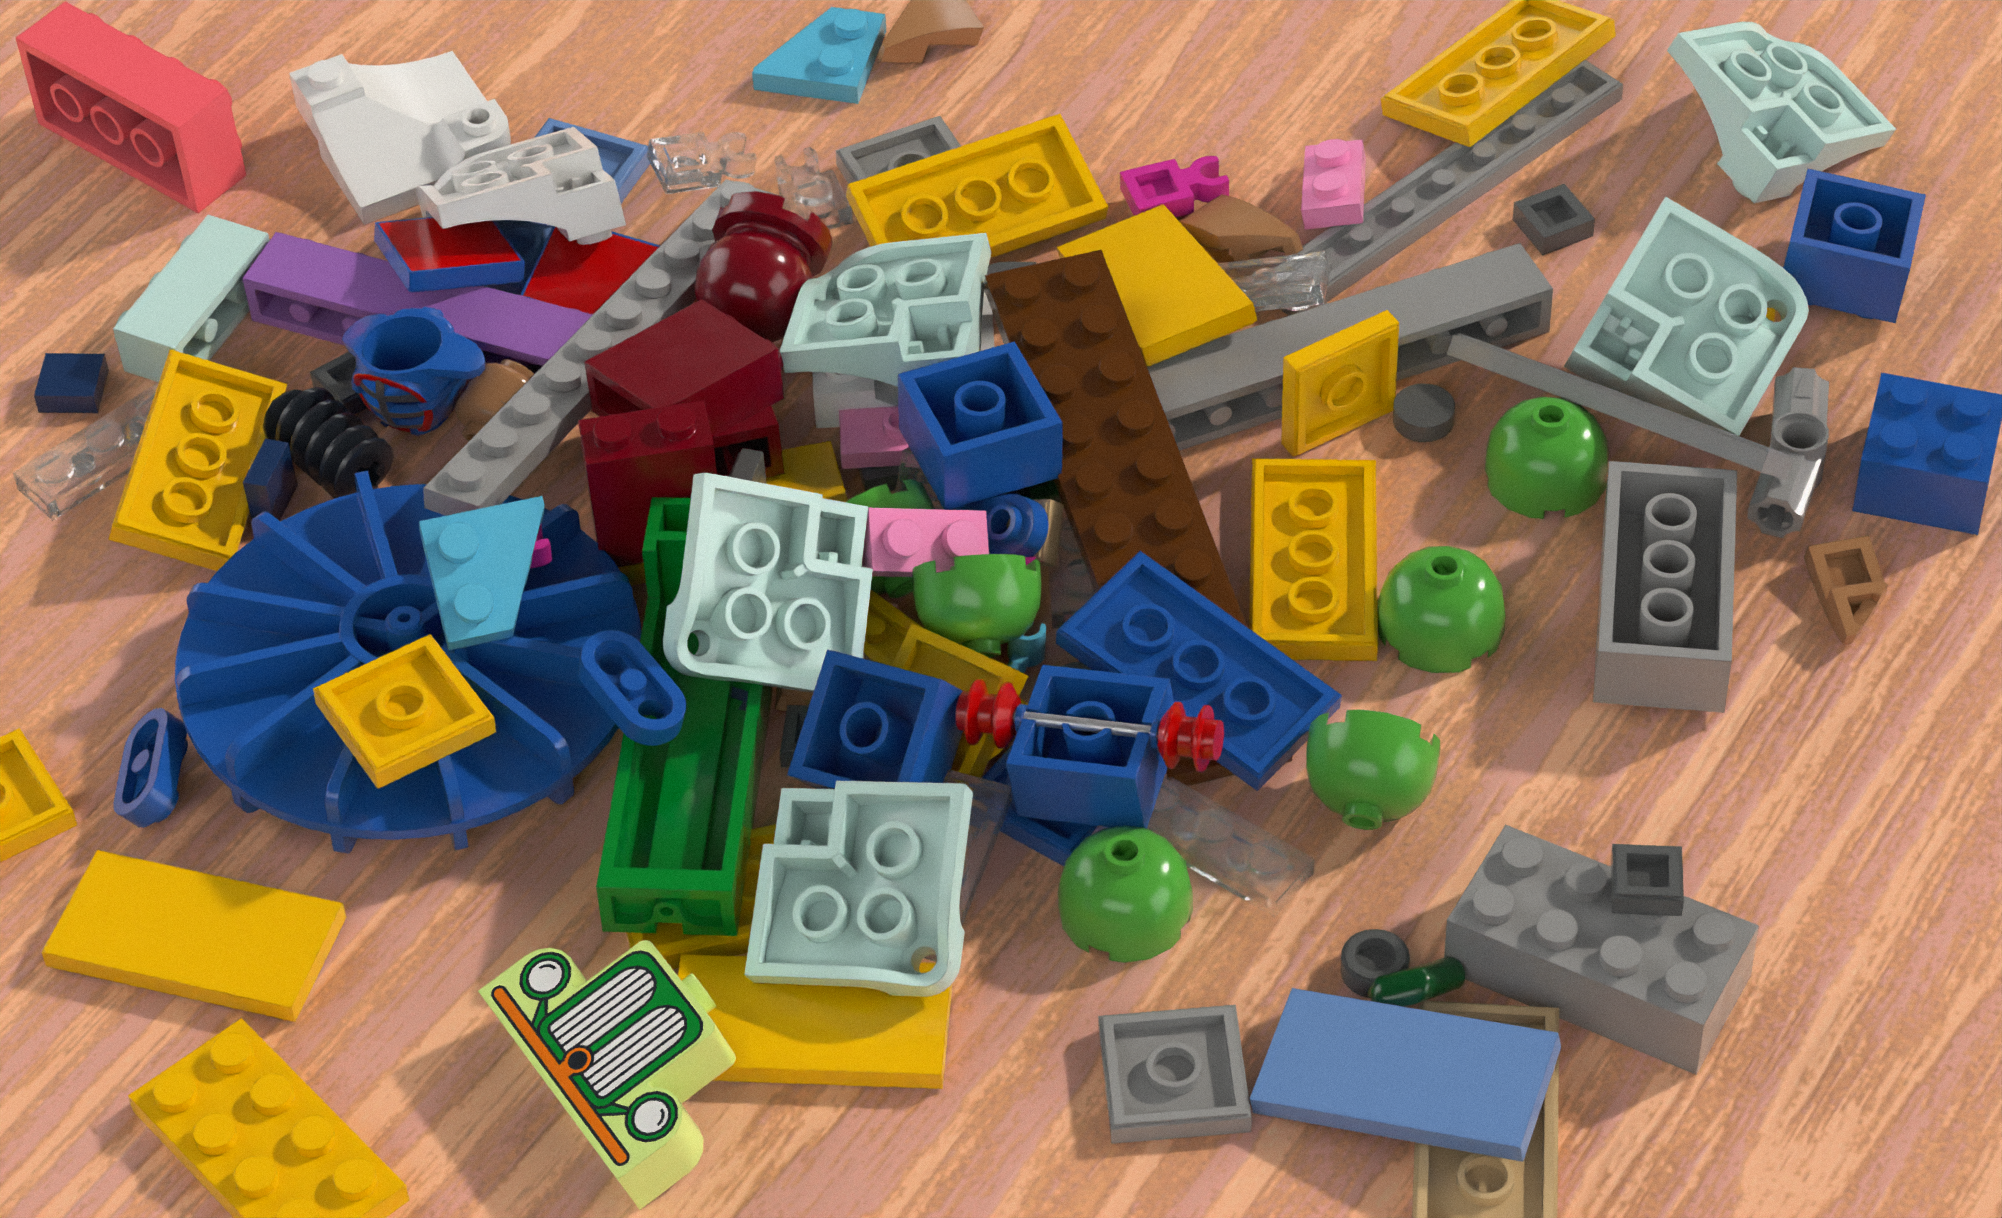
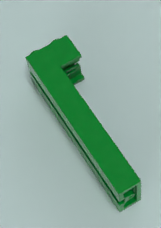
(687, 805)

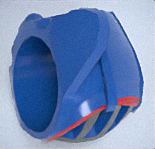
(411, 367)

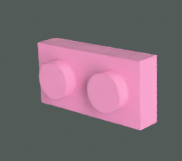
(1333, 184)
(908, 537)

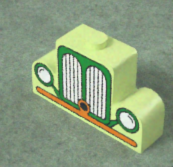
(618, 1055)

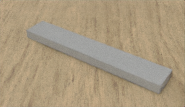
(1621, 406)

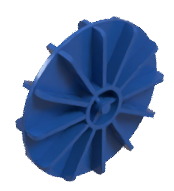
(348, 589)

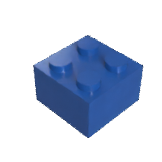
(1854, 244)
(980, 425)
(1928, 453)
(876, 725)

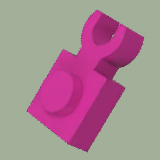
(1174, 187)

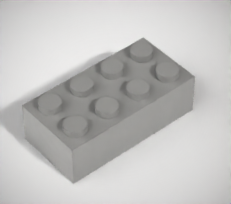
(1666, 587)
(1546, 936)

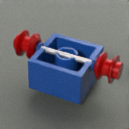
(1090, 742)

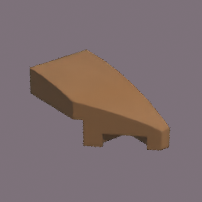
(930, 24)
(1242, 228)
(1846, 583)

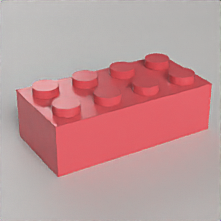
(132, 106)

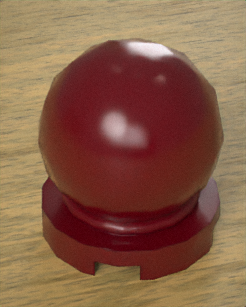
(761, 261)

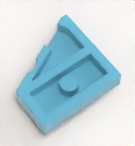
(825, 58)
(481, 568)

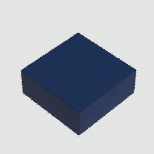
(71, 383)
(270, 480)

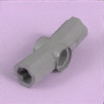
(1802, 432)

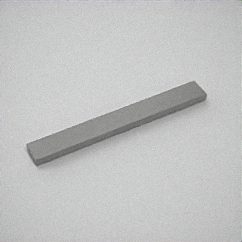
(1460, 177)

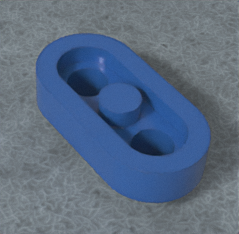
(1026, 529)
(634, 692)
(151, 769)

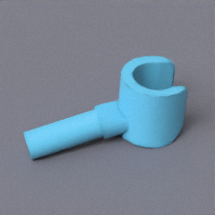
(1027, 650)

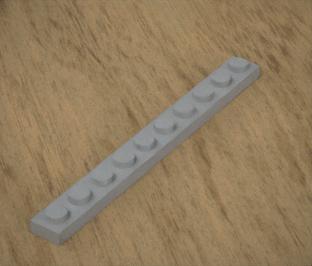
(558, 392)

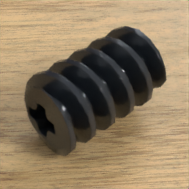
(327, 440)

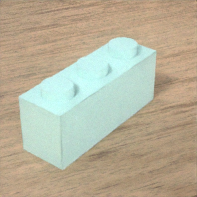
(192, 299)

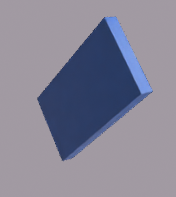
(1165, 629)

